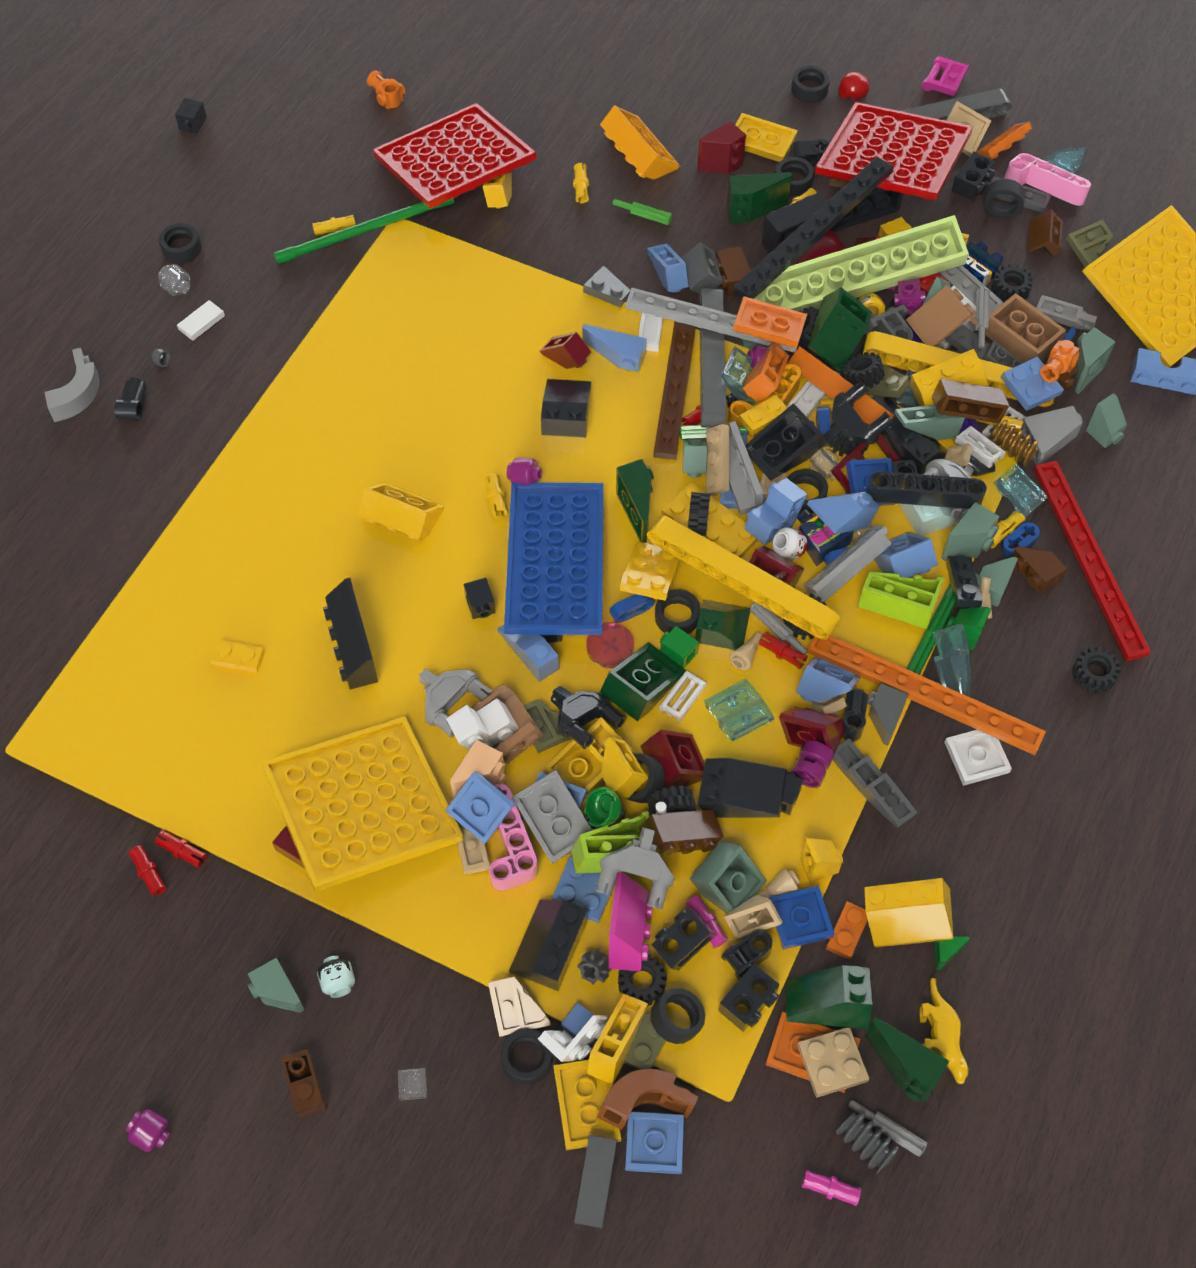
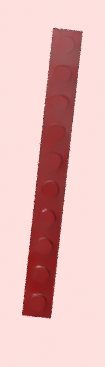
(1092, 561)

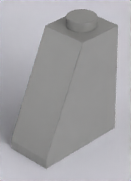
(1052, 431)

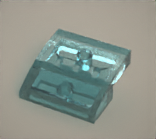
(736, 372)
(739, 710)

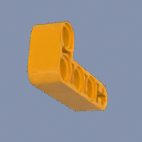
(785, 391)

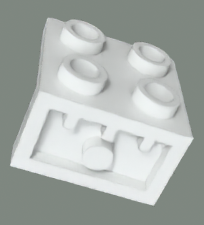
(567, 1047)

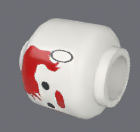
(789, 543)

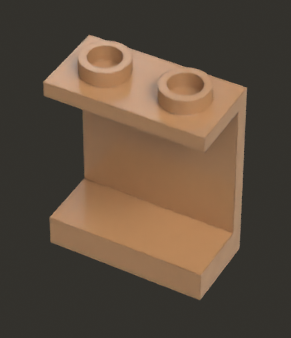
(941, 316)
(528, 730)

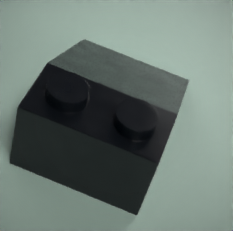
(565, 408)
(785, 443)
(741, 789)

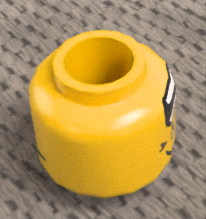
(873, 303)

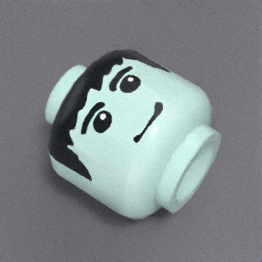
(336, 977)

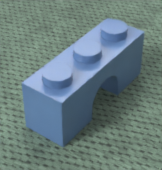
(1150, 371)

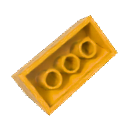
(638, 144)

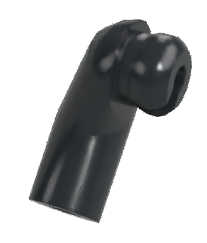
(979, 468)

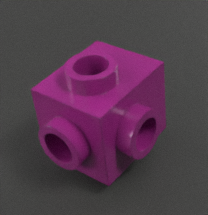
(910, 295)

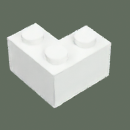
(487, 725)

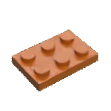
(770, 322)
(784, 1051)

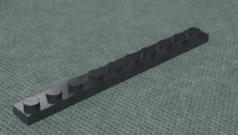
(813, 229)

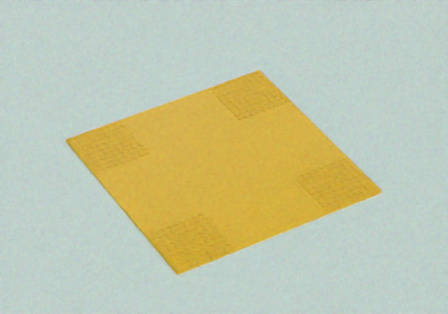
(430, 385)

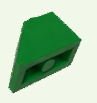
(973, 622)

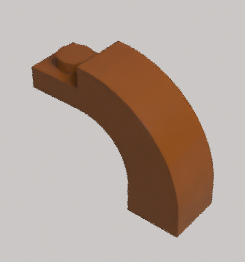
(645, 1087)

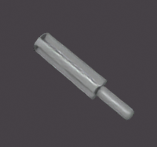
(982, 314)
(776, 626)
(892, 1130)

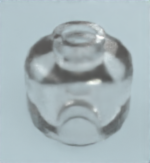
(174, 280)
(823, 462)

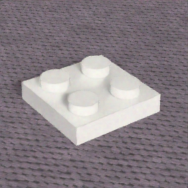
(977, 756)

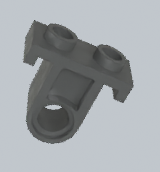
(891, 323)

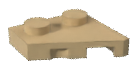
(515, 1007)

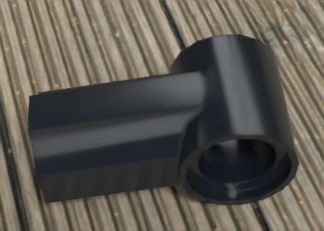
(130, 404)
(854, 714)

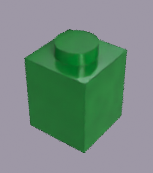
(679, 646)

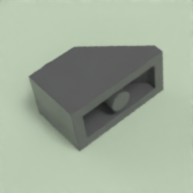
(886, 710)

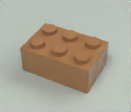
(1023, 329)

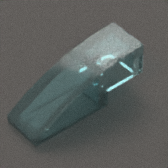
(953, 658)

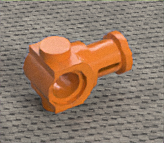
(388, 91)
(1061, 360)

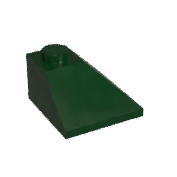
(722, 625)

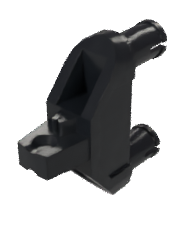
(849, 424)
(581, 709)

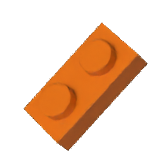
(848, 931)

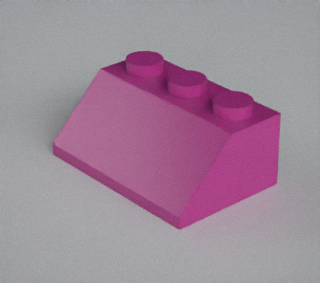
(629, 925)

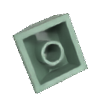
(1093, 357)
(972, 533)
(728, 877)

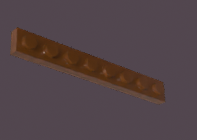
(674, 391)

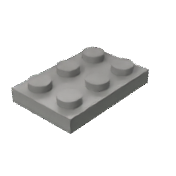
(552, 815)

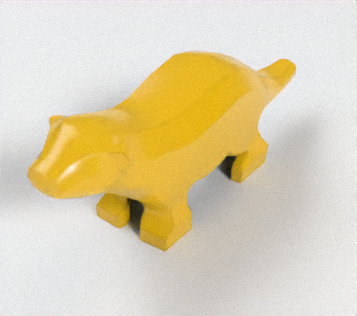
(944, 1033)

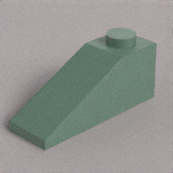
(930, 422)

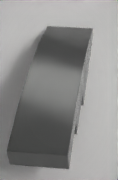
(873, 785)

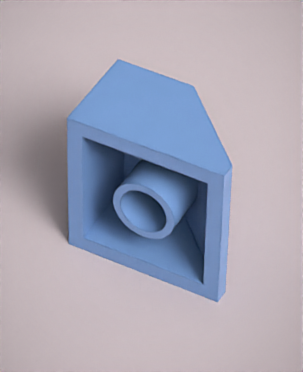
(907, 556)

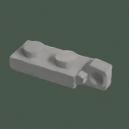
(1066, 313)

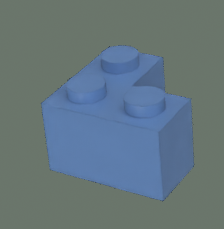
(776, 512)

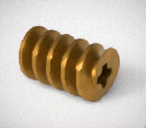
(1014, 443)

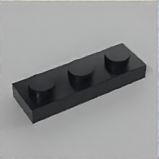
(964, 581)

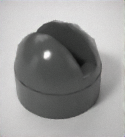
(161, 357)

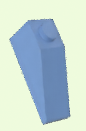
(669, 267)
(619, 348)
(534, 653)

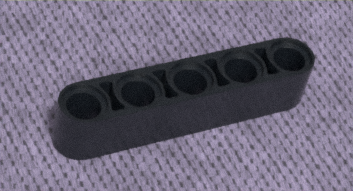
(964, 490)

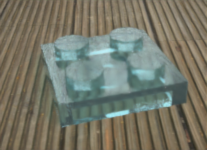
(1020, 490)

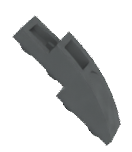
(967, 340)

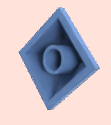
(845, 511)
(825, 681)

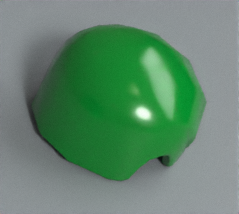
(603, 807)

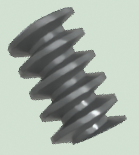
(868, 1141)

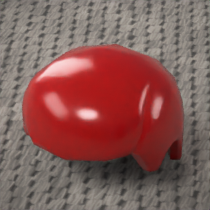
(854, 86)

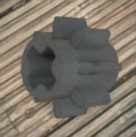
(594, 966)

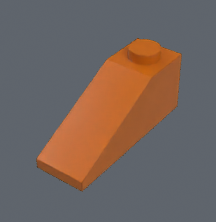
(766, 373)

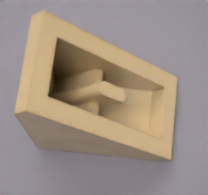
(752, 915)

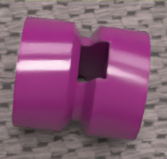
(812, 763)

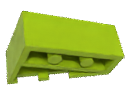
(901, 597)
(602, 841)

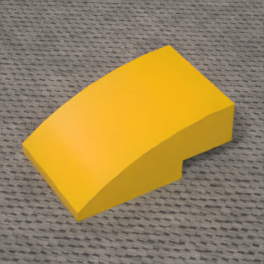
(581, 765)

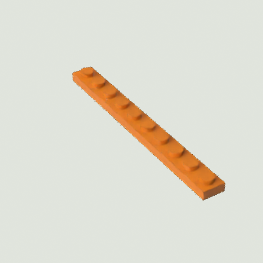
(929, 693)

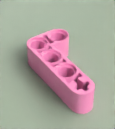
(1048, 178)
(516, 855)

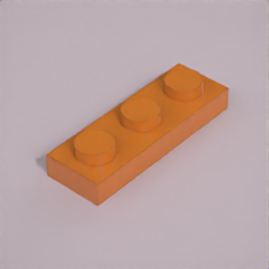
(1004, 141)

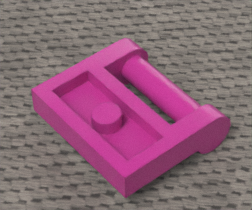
(951, 78)

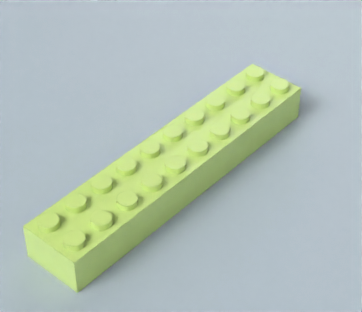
(870, 266)

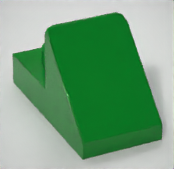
(947, 950)

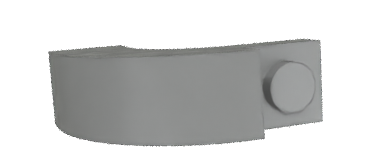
(78, 393)

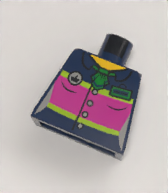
(820, 537)

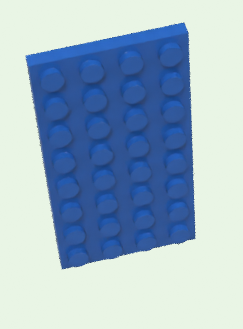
(555, 559)

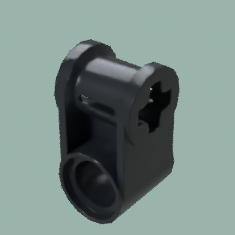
(809, 150)
(744, 955)

